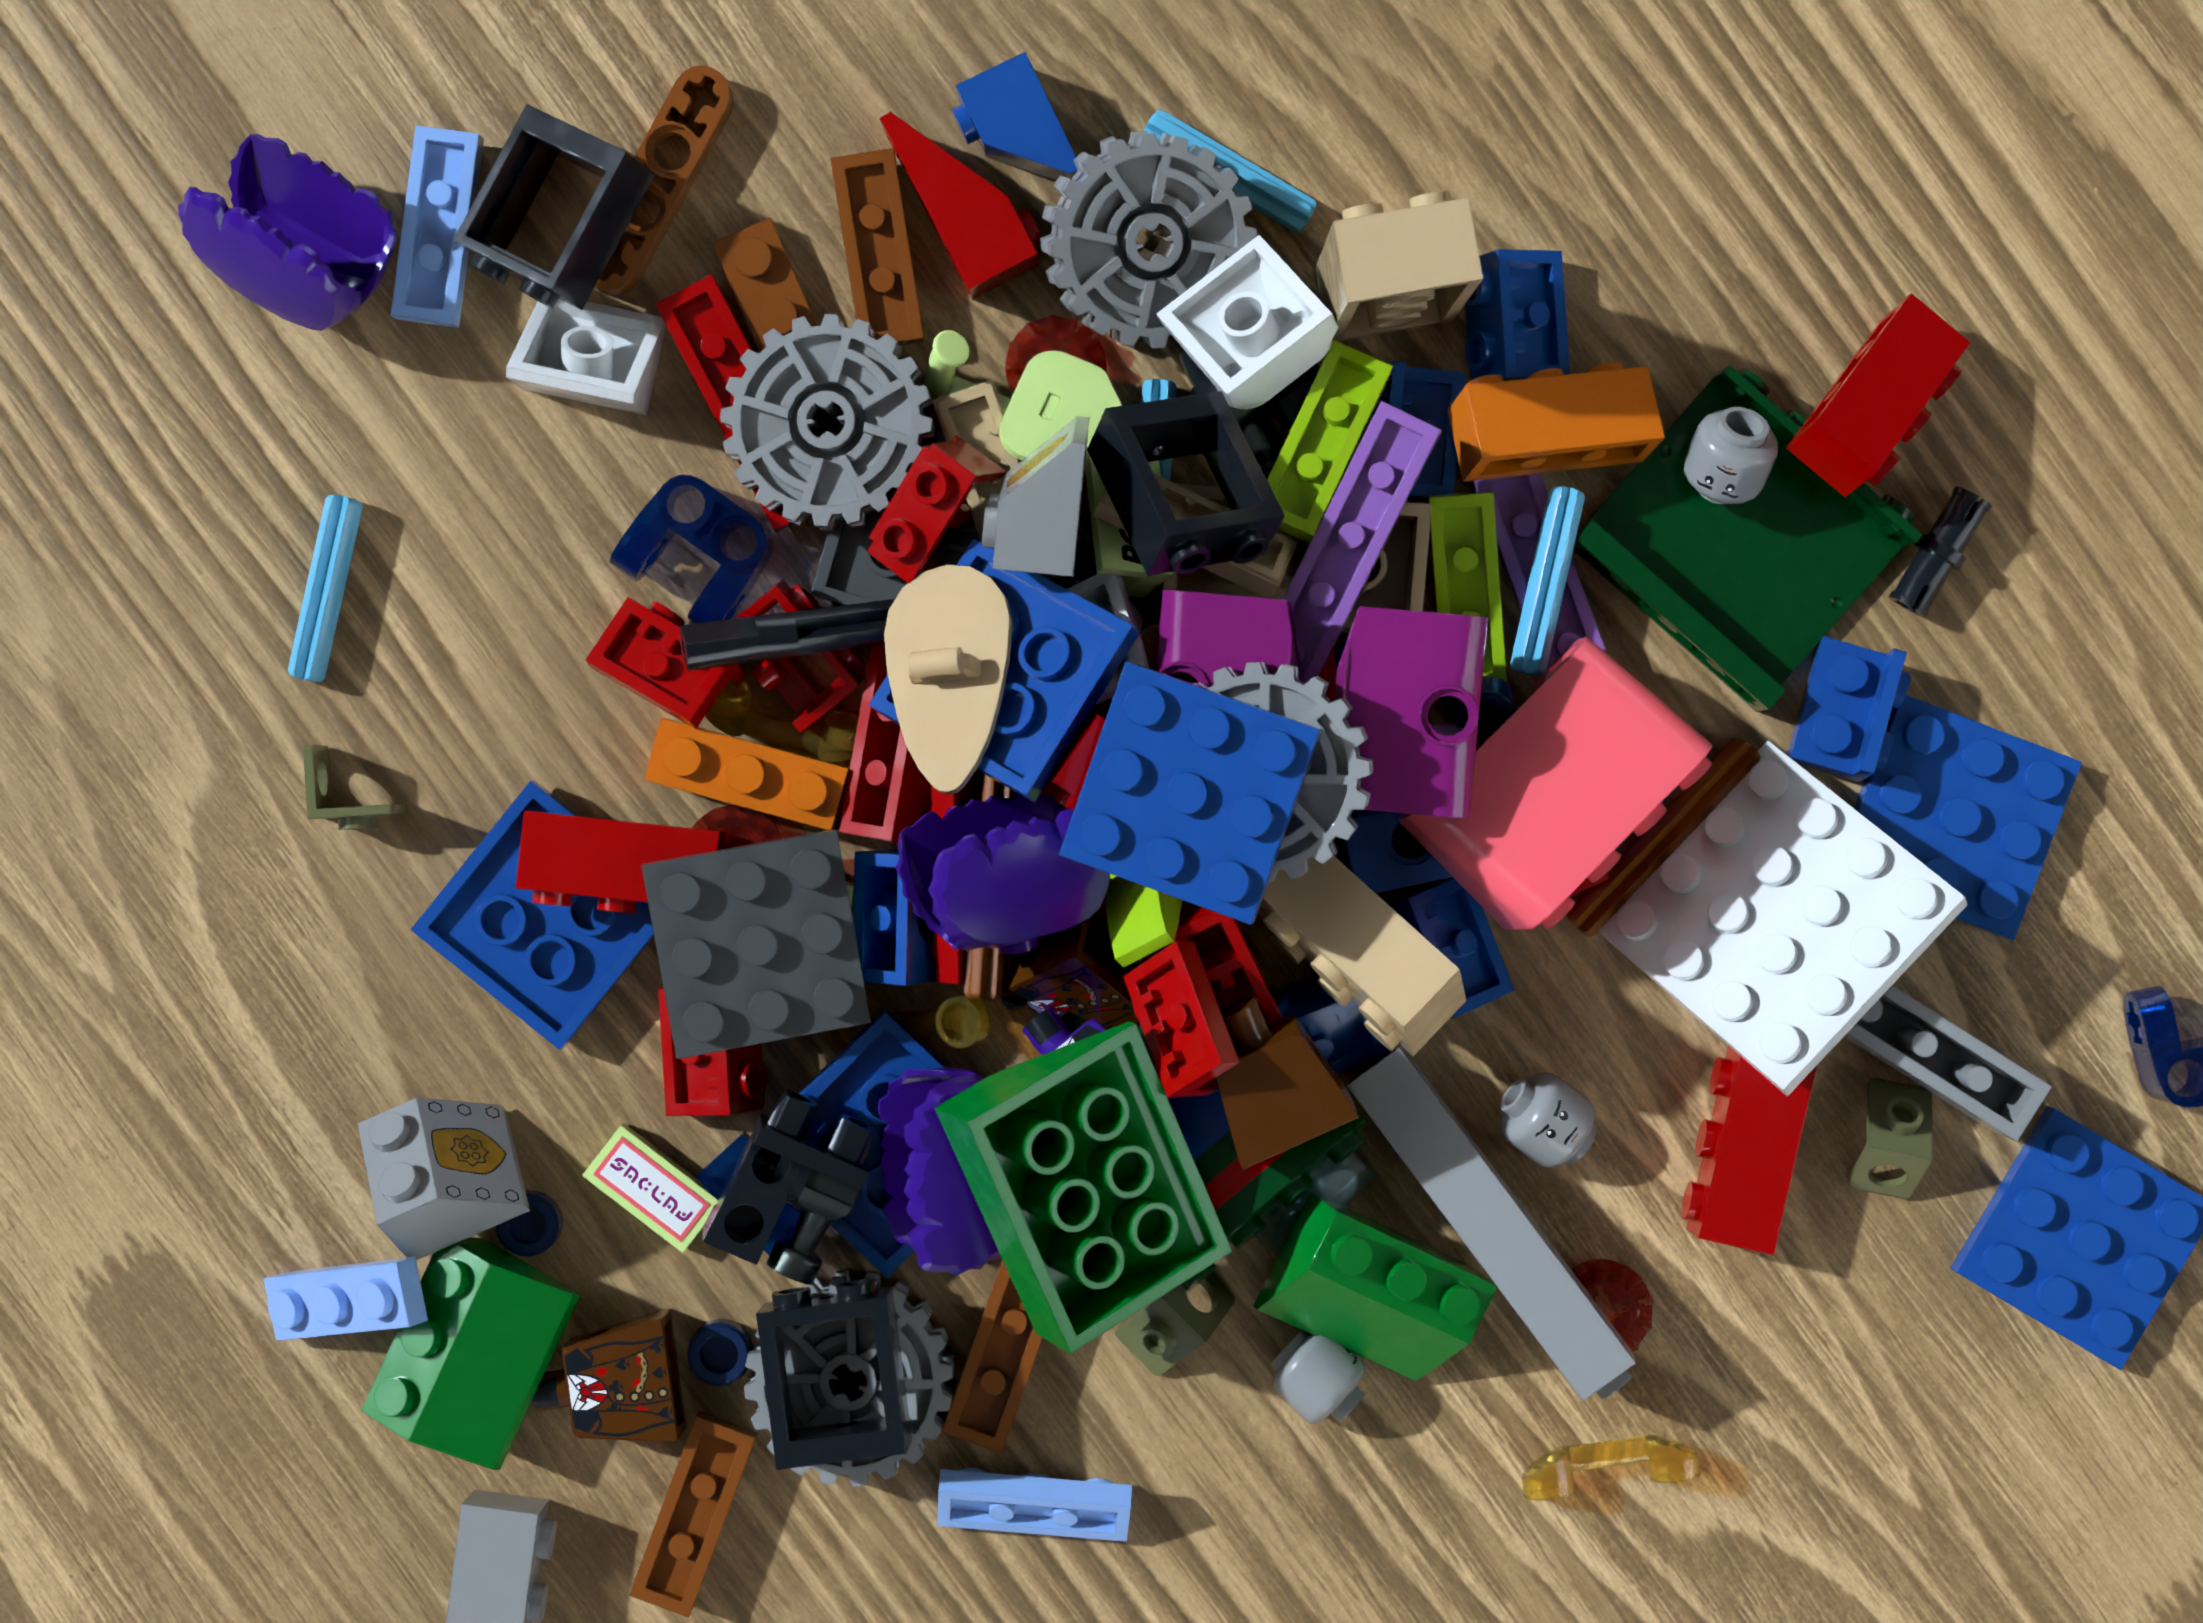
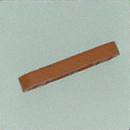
(671, 185)

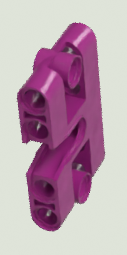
(1388, 673)

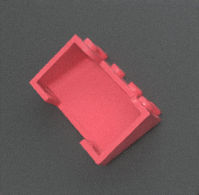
(1563, 789)

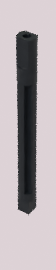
(809, 631)

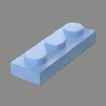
(437, 200)
(346, 1299)
(1034, 1504)

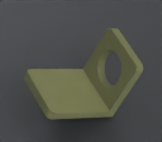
(320, 795)
(1896, 1136)
(1173, 1327)

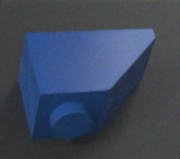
(1014, 120)

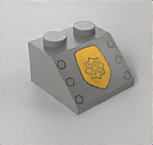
(1039, 506)
(441, 1172)

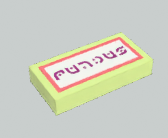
(651, 1187)

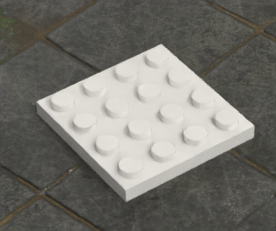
(1783, 919)

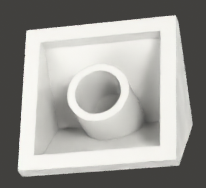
(589, 355)

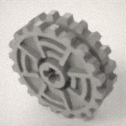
(1106, 208)
(818, 373)
(1335, 770)
(816, 1358)

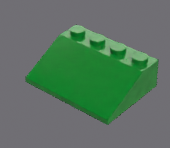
(1084, 1184)

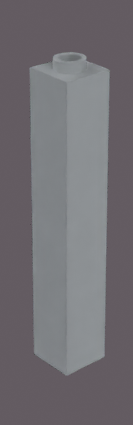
(1494, 1225)

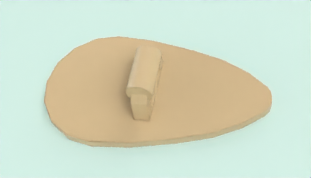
(948, 669)

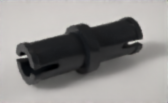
(1940, 551)

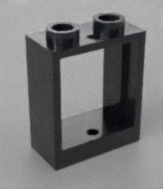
(512, 188)
(1173, 429)
(841, 1440)

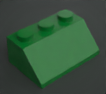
(1374, 1290)
(479, 1356)

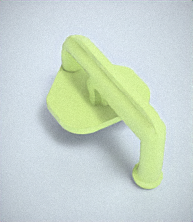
(1045, 400)

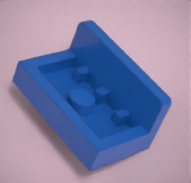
(1427, 397)

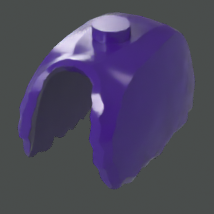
(294, 234)
(997, 873)
(928, 1189)

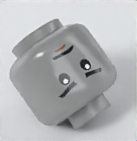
(1731, 456)
(1548, 1120)
(1318, 1377)

